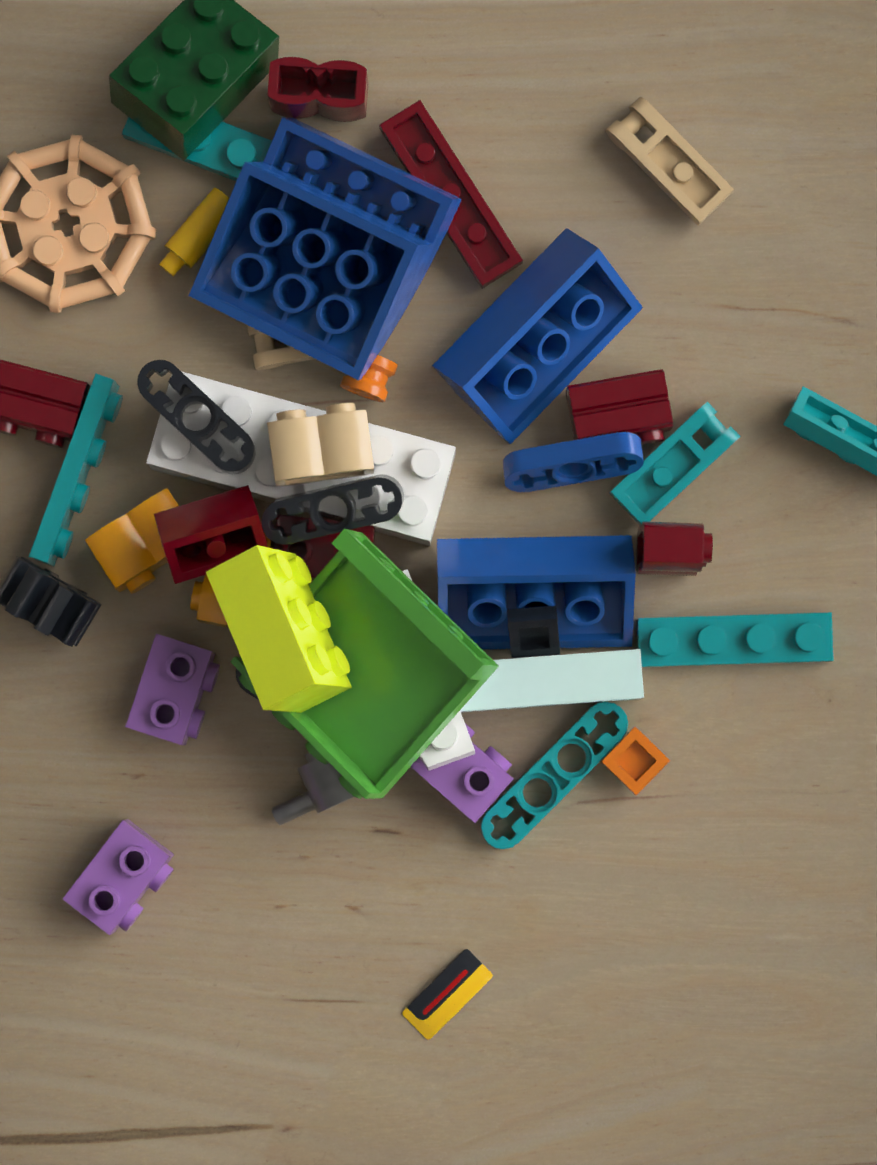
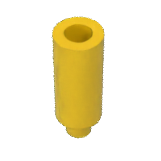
(195, 233)

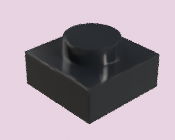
(533, 631)

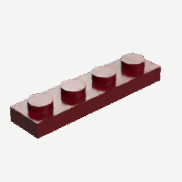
(474, 227)

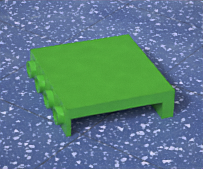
(405, 672)

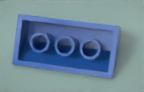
(538, 335)
(582, 575)

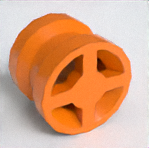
(373, 382)

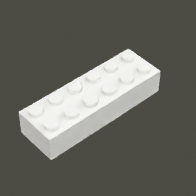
(415, 462)

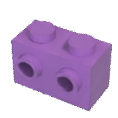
(172, 690)
(471, 781)
(120, 877)

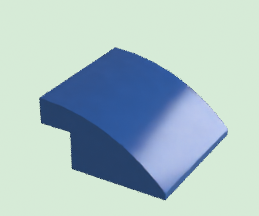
(323, 247)

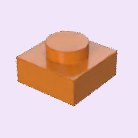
(635, 760)

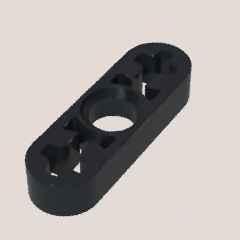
(161, 401)
(294, 506)

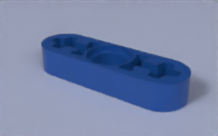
(573, 462)

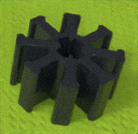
(47, 601)

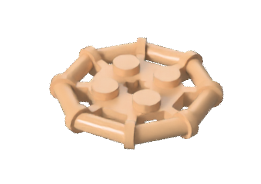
(91, 237)

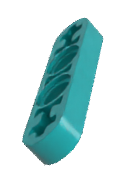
(557, 778)

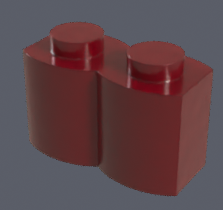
(304, 89)
(672, 548)

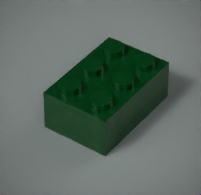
(193, 71)

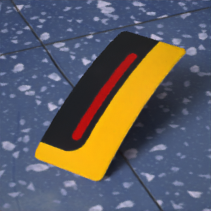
(447, 994)

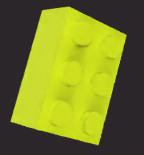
(279, 629)

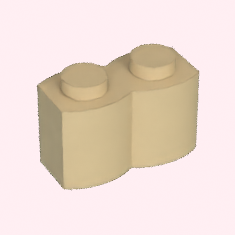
(320, 446)

